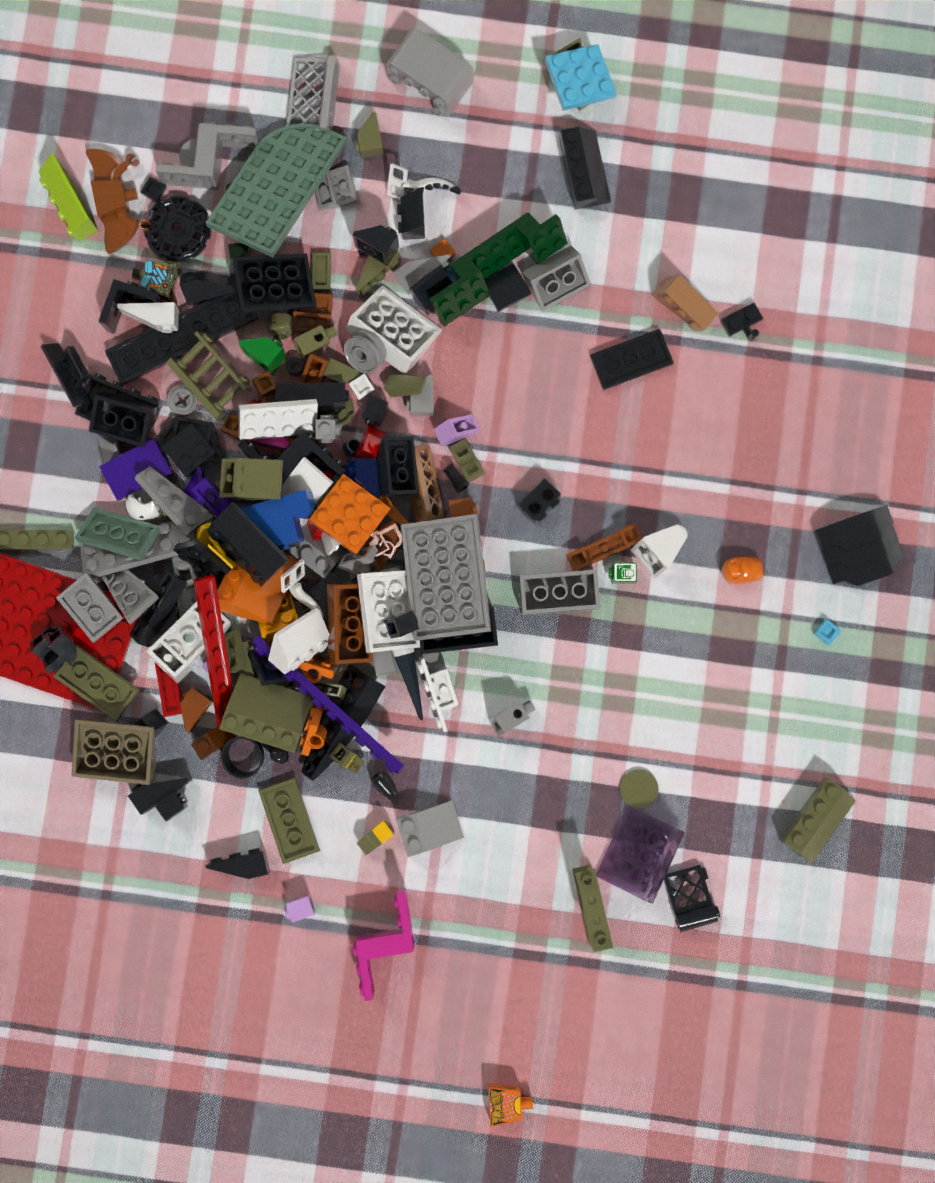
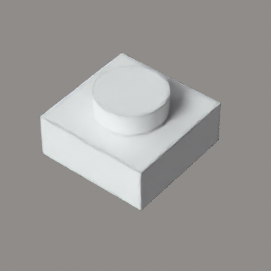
(362, 387)

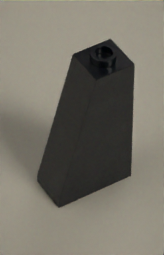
(329, 396)

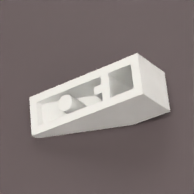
(156, 315)

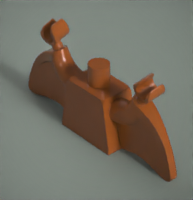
(112, 198)

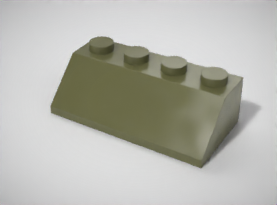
(818, 819)

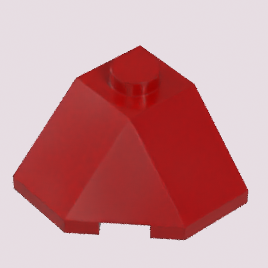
(369, 443)

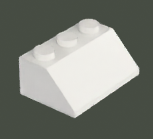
(299, 641)

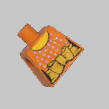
(506, 1103)

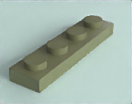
(36, 540)

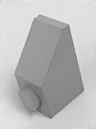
(422, 403)

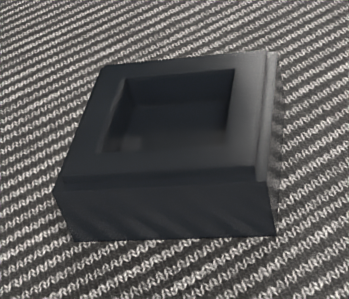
(153, 189)

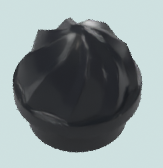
(350, 446)

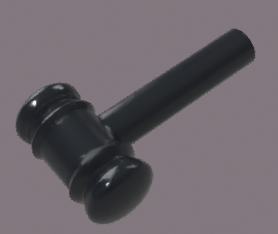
(276, 754)

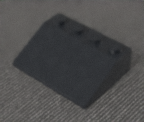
(272, 283)

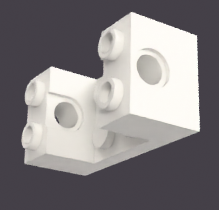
(173, 652)

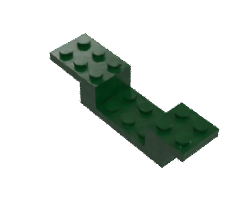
(494, 253)

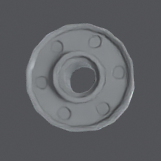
(365, 351)

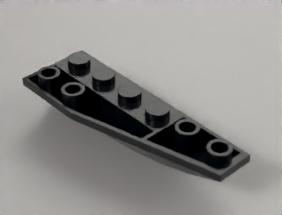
(358, 702)

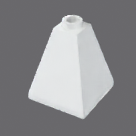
(660, 549)

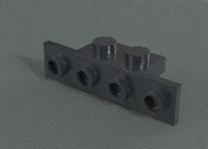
(69, 372)

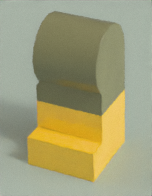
(375, 837)

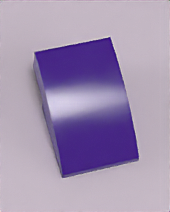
(124, 468)

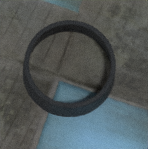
(229, 766)

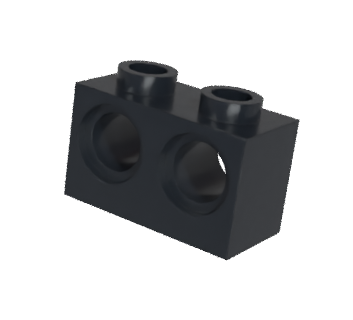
(536, 498)

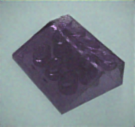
(640, 854)

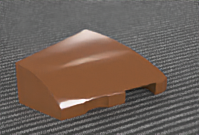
(386, 540)

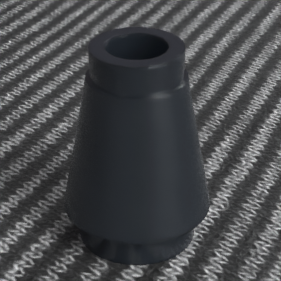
(383, 784)

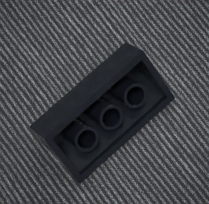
(584, 167)
(247, 544)
(462, 642)

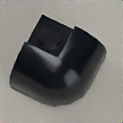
(54, 647)

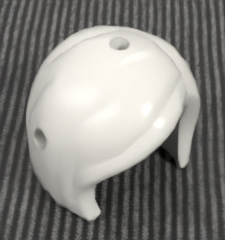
(142, 506)

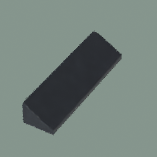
(154, 617)

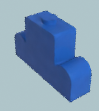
(280, 518)

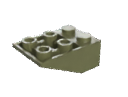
(251, 479)

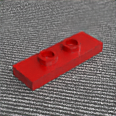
(169, 693)

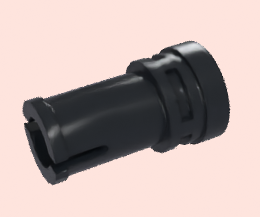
(458, 481)

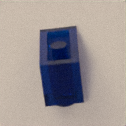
(364, 474)

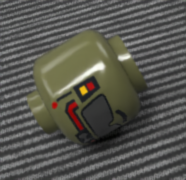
(280, 325)

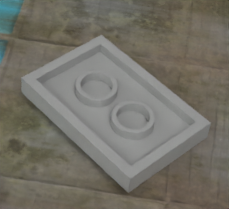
(90, 607)

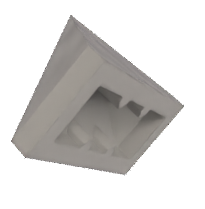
(109, 447)

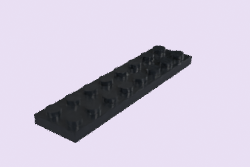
(154, 348)

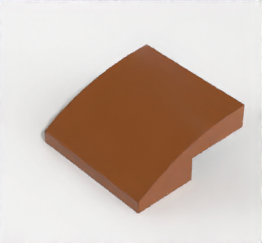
(311, 318)

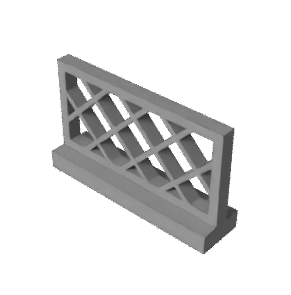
(328, 91)

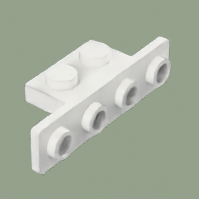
(441, 691)

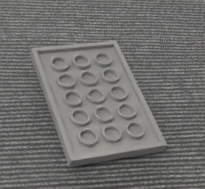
(446, 577)

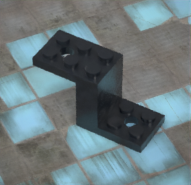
(302, 447)

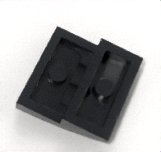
(506, 287)

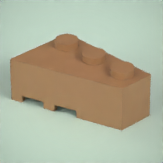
(685, 302)

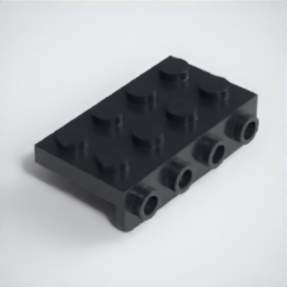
(98, 383)

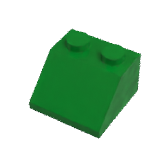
(264, 352)

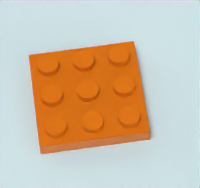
(349, 514)

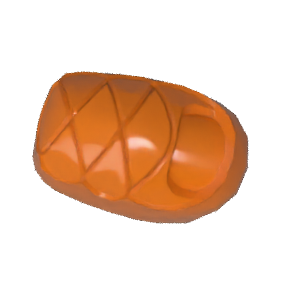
(742, 570)

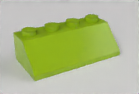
(67, 199)

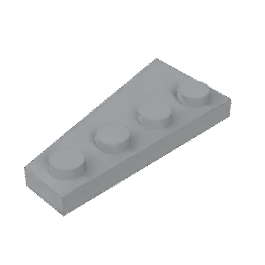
(177, 505)
(130, 593)

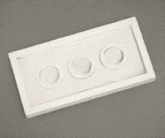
(277, 419)

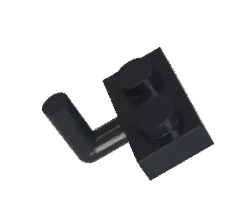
(743, 320)

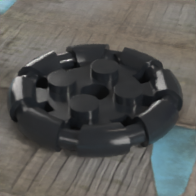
(177, 239)

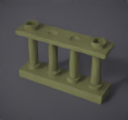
(192, 380)
(592, 908)

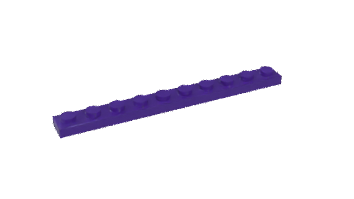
(334, 712)

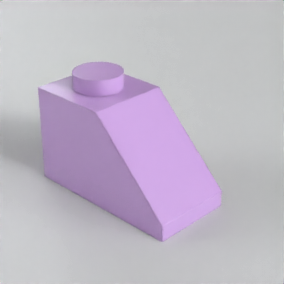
(456, 429)

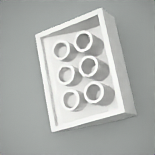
(398, 325)

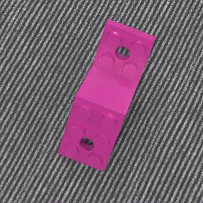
(383, 945)

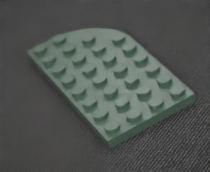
(276, 185)

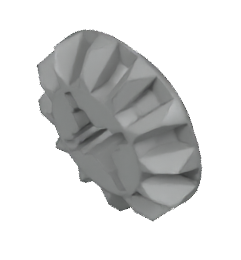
(173, 400)

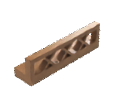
(423, 501)

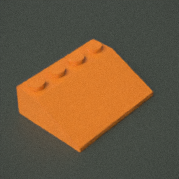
(249, 600)

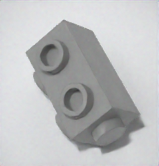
(327, 428)

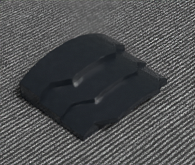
(860, 547)

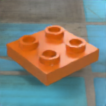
(322, 665)
(315, 733)

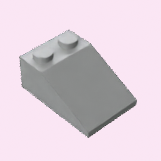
(429, 828)

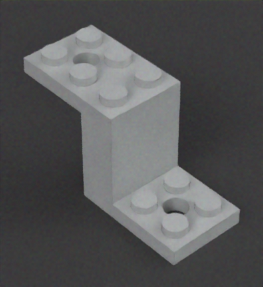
(208, 156)

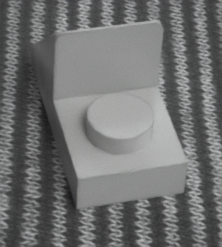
(358, 563)

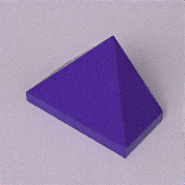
(196, 477)

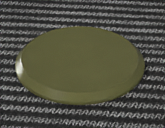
(639, 788)

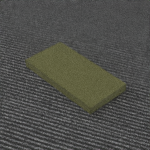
(97, 684)
(289, 820)

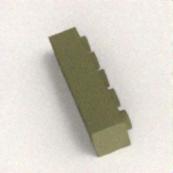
(330, 690)

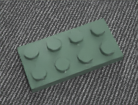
(117, 533)

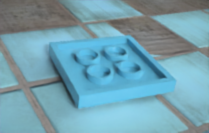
(580, 77)

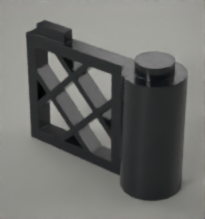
(696, 914)

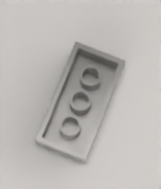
(559, 592)

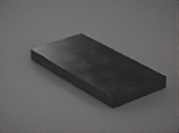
(631, 359)

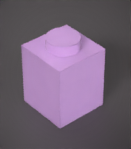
(299, 908)

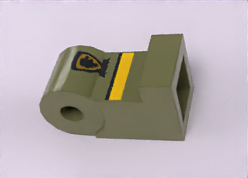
(348, 760)

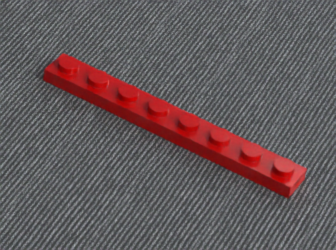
(214, 643)

